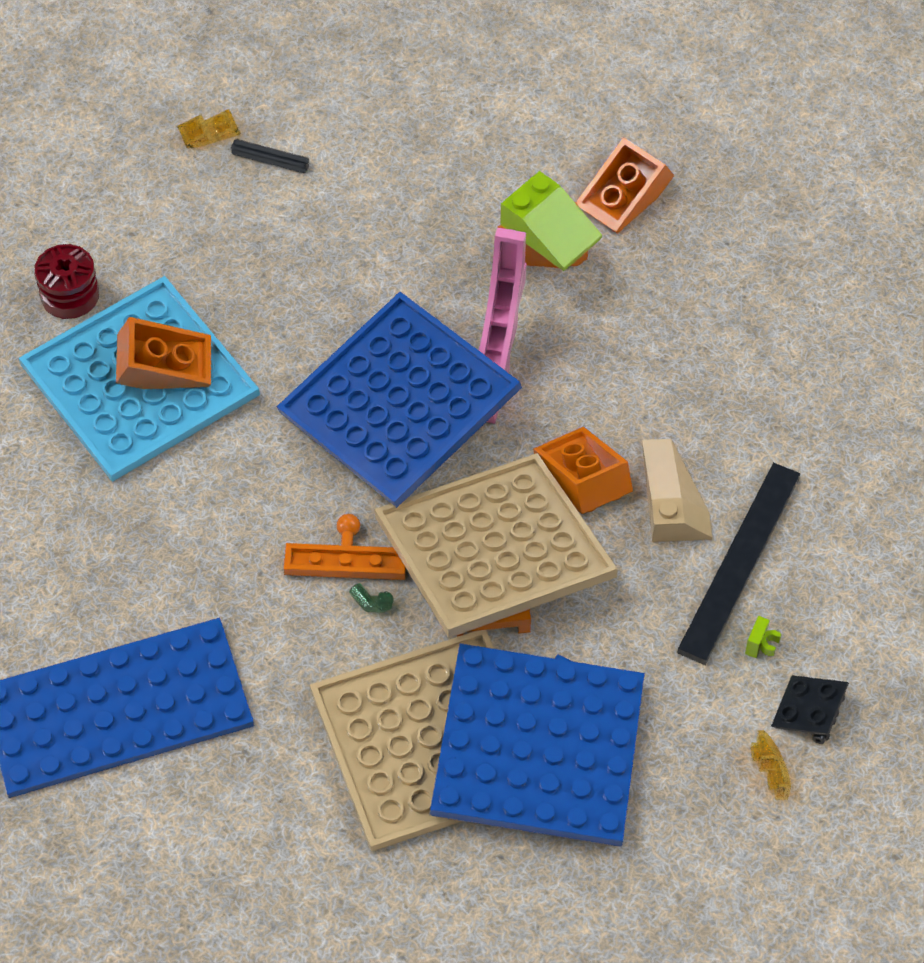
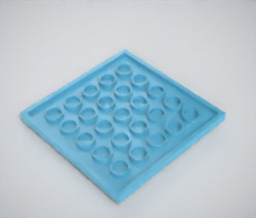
(122, 422)

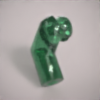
(370, 603)

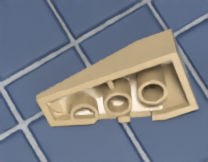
(673, 499)

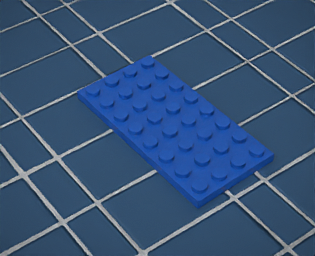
(119, 707)

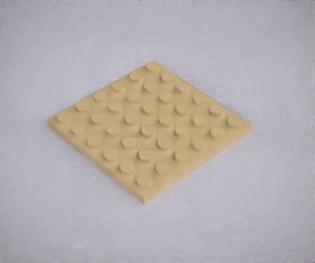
(495, 544)
(389, 736)

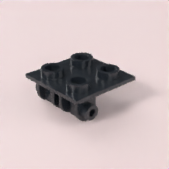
(810, 706)

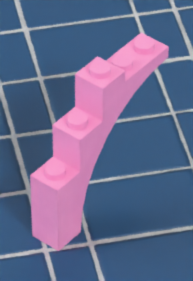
(504, 298)

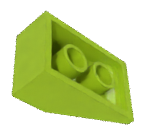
(551, 221)

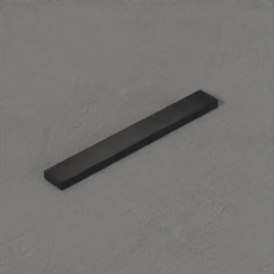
(738, 564)

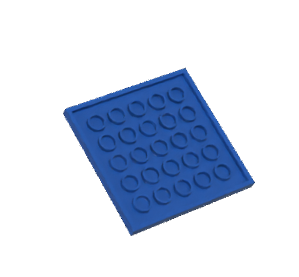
(399, 398)
(538, 745)

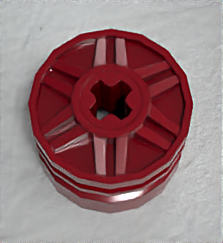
(66, 281)

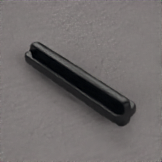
(270, 156)

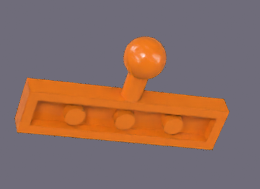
(343, 559)

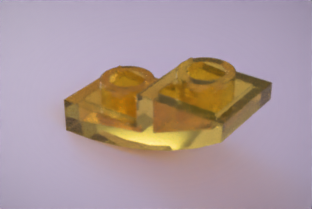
(202, 132)
(772, 762)

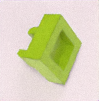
(759, 637)

